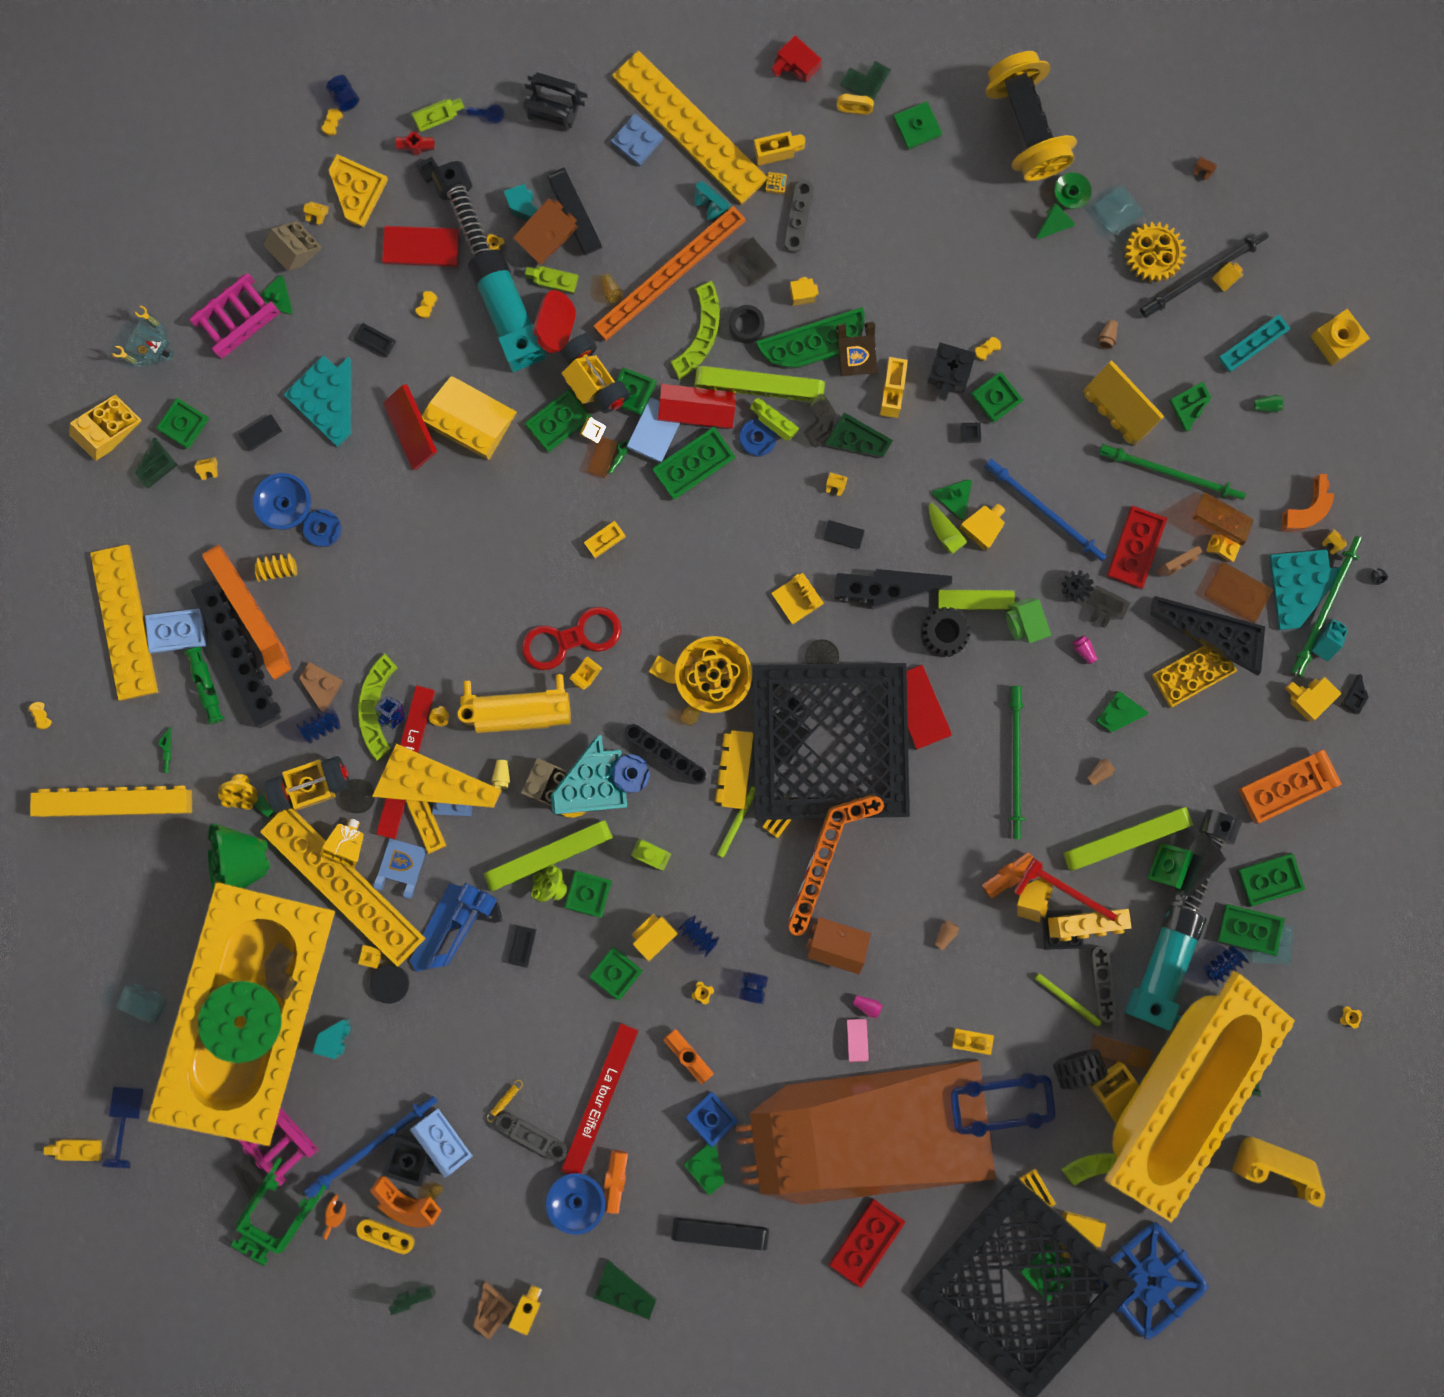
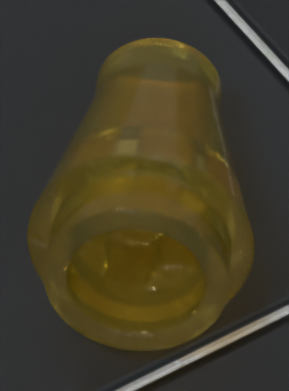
(612, 291)
(691, 715)

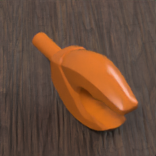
(332, 1218)

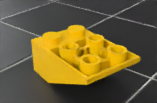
(103, 427)
(1115, 1090)

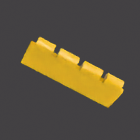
(737, 770)

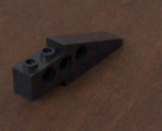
(905, 583)

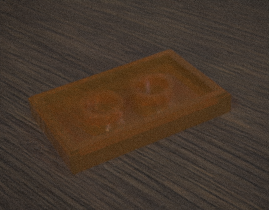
(1223, 519)
(1238, 592)

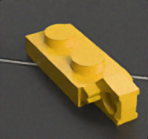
(75, 1150)

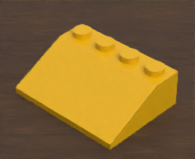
(1122, 403)
(468, 417)

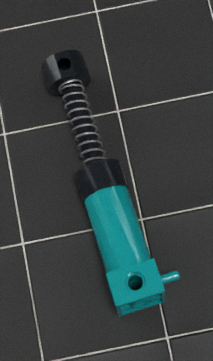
(490, 273)
(1177, 941)

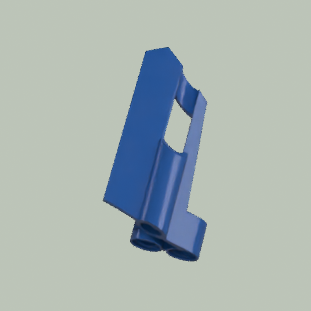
(455, 910)

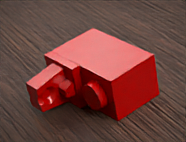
(798, 58)

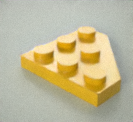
(356, 188)

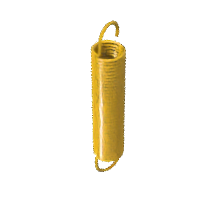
(504, 1101)

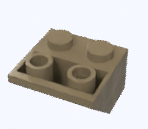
(291, 245)
(543, 781)

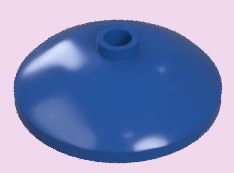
(272, 494)
(569, 1216)

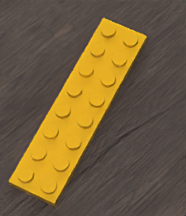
(124, 622)

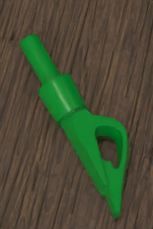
(619, 457)
(167, 749)

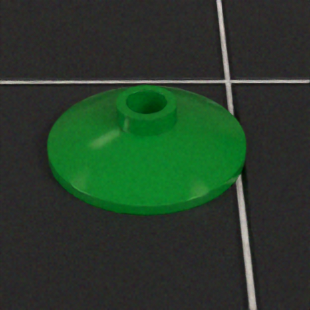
(1073, 182)

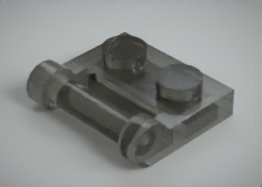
(756, 258)

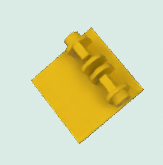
(797, 598)

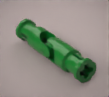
(203, 682)

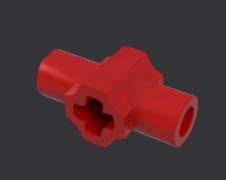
(422, 143)

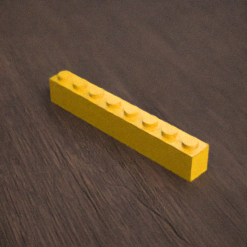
(111, 802)

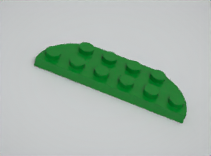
(810, 342)

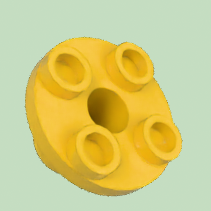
(238, 793)

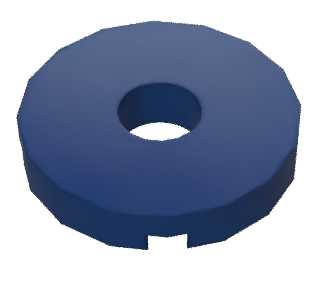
(757, 448)
(326, 538)
(620, 777)

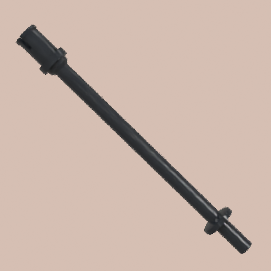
(1159, 302)

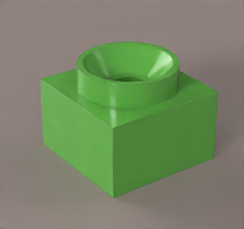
(1027, 620)

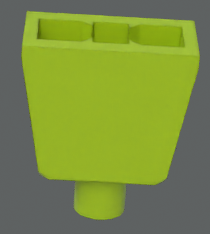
(651, 854)

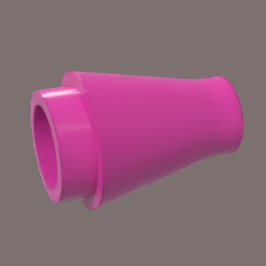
(1085, 649)
(868, 1006)

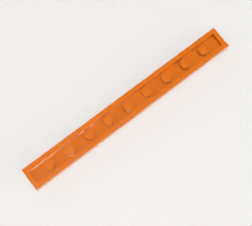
(669, 273)

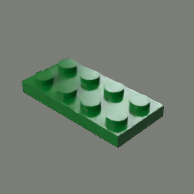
(694, 463)

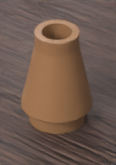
(1107, 338)
(1102, 771)
(946, 934)

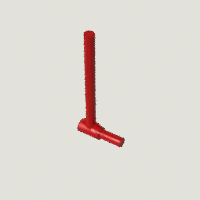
(1035, 870)

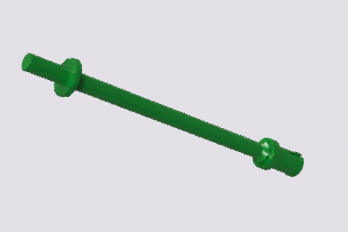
(1120, 455)
(1304, 656)
(1016, 706)

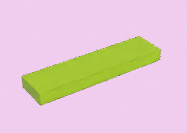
(976, 599)

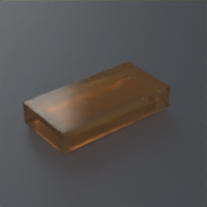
(602, 457)

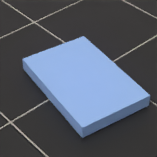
(652, 436)
(176, 631)
(441, 1143)

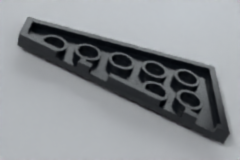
(1228, 636)

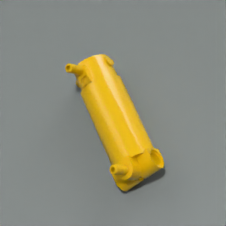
(516, 710)

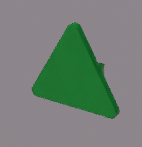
(1055, 222)
(278, 295)
(955, 497)

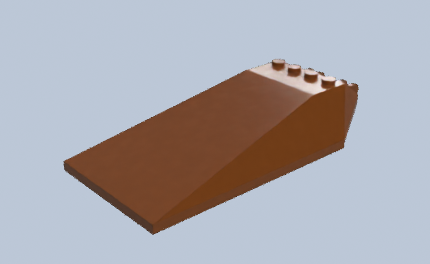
(868, 1135)

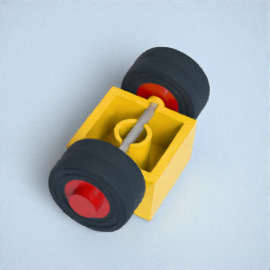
(590, 377)
(307, 785)

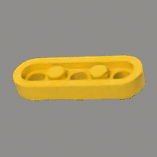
(376, 1236)

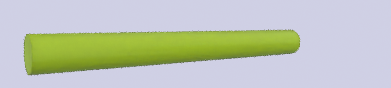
(736, 823)
(1068, 1000)

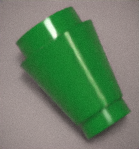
(1269, 404)

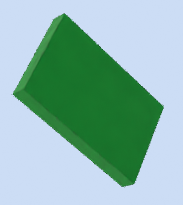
(558, 421)
(1271, 879)
(1251, 930)

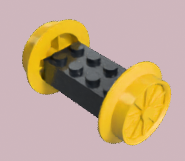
(1016, 79)

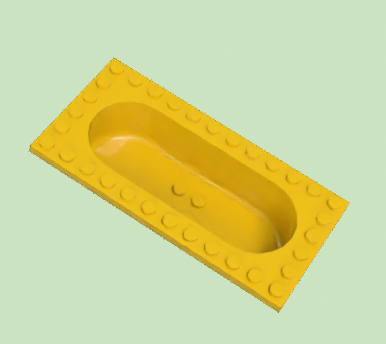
(236, 939)
(1194, 1094)

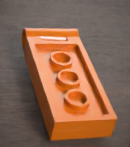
(1289, 786)

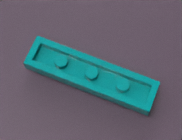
(1254, 343)

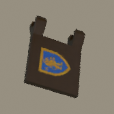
(858, 353)

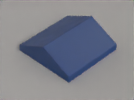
(711, 1119)

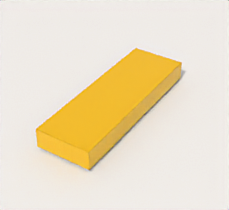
(426, 825)

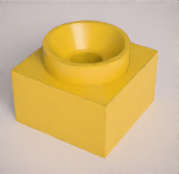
(1339, 337)
(653, 936)

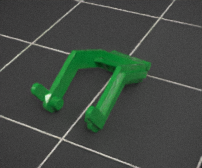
(260, 1241)

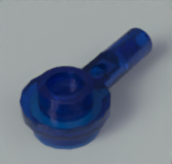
(493, 113)

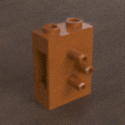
(546, 231)
(838, 945)

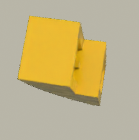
(893, 387)

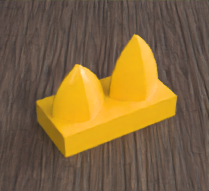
(972, 1041)

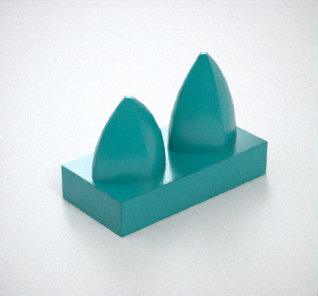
(716, 206)

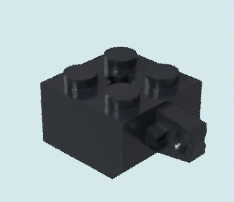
(946, 379)
(398, 1167)

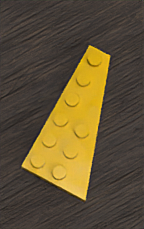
(426, 780)

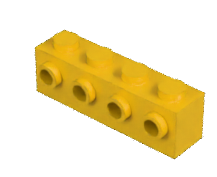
(1088, 923)

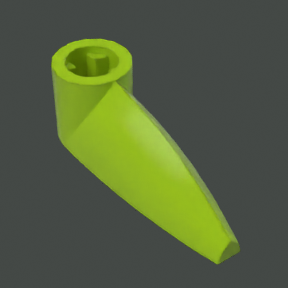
(947, 533)

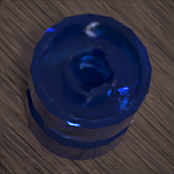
(342, 93)
(751, 994)

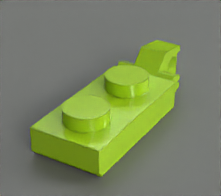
(437, 113)
(553, 279)
(774, 419)

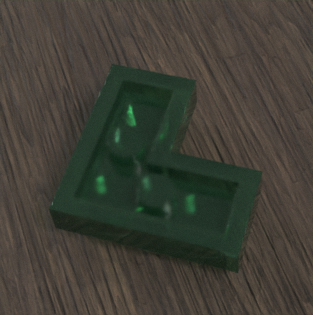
(866, 85)
(405, 1300)

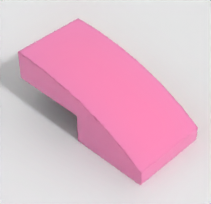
(857, 1040)

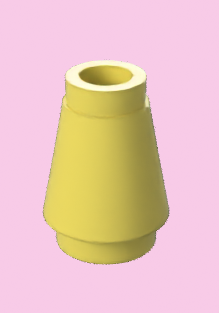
(501, 775)

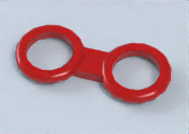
(571, 638)

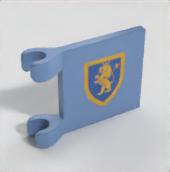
(401, 863)

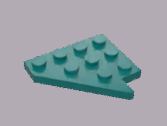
(326, 398)
(1299, 585)
(589, 783)

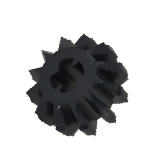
(1081, 591)

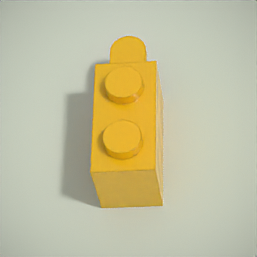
(777, 147)

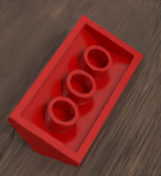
(696, 406)

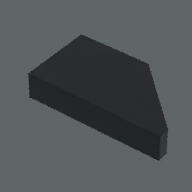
(1356, 696)

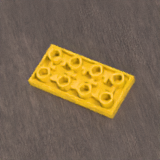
(1192, 675)

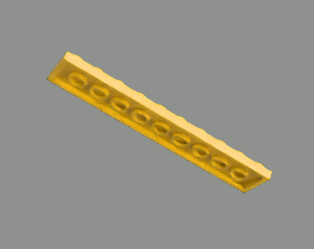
(690, 127)
(343, 886)

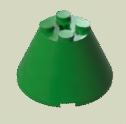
(235, 857)

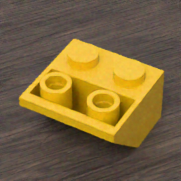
(1034, 900)

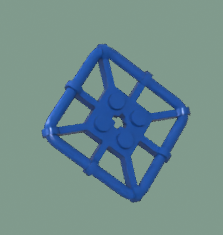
(1164, 1281)

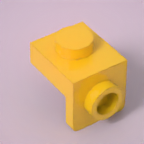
(1228, 275)
(1223, 547)
(585, 673)

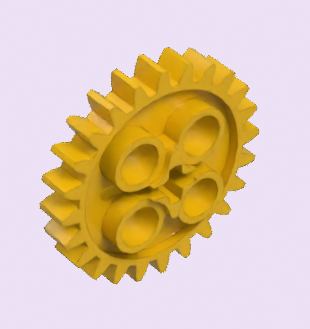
(1151, 236)

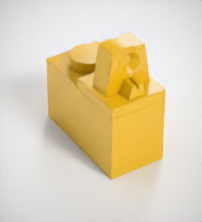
(1313, 700)
(1089, 1227)

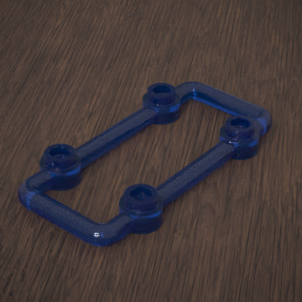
(974, 1089)

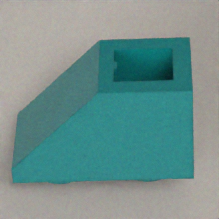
(520, 202)
(1330, 640)
(330, 1041)

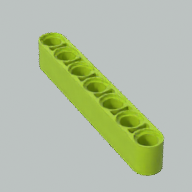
(758, 383)
(1128, 838)
(547, 856)

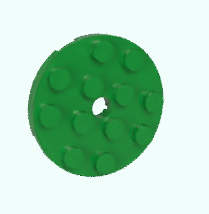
(218, 1016)

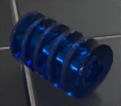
(319, 726)
(699, 935)
(1225, 964)

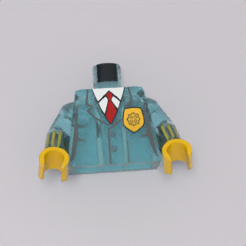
(146, 343)

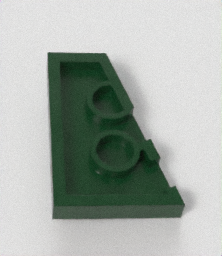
(858, 437)
(622, 1292)

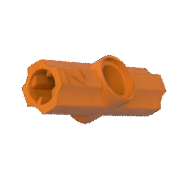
(1007, 876)
(697, 1066)
(615, 1180)

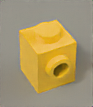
(803, 291)

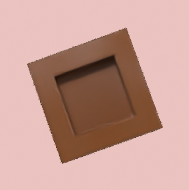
(1204, 164)

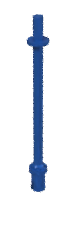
(1003, 475)
(314, 1188)

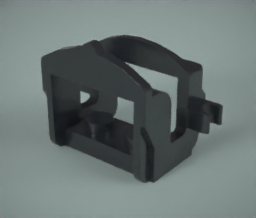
(549, 109)

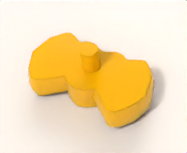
(331, 121)
(427, 304)
(991, 345)
(39, 715)

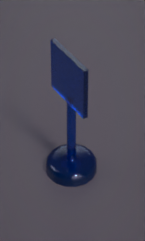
(124, 1104)

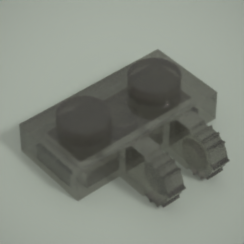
(1109, 603)

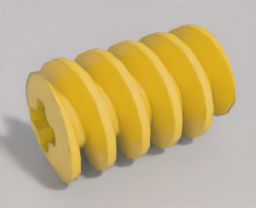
(275, 567)

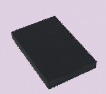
(1204, 862)

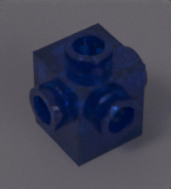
(390, 712)

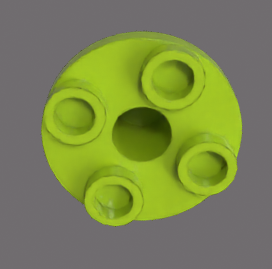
(548, 885)

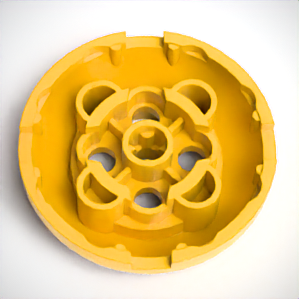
(736, 672)

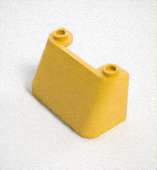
(1259, 1157)

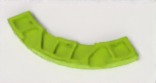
(706, 333)
(368, 700)
(1089, 1166)

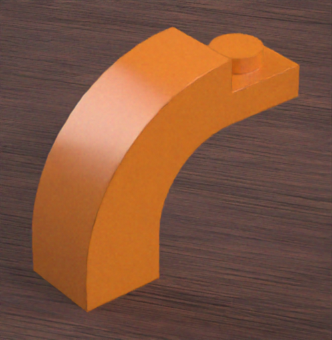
(1299, 520)
(403, 1209)

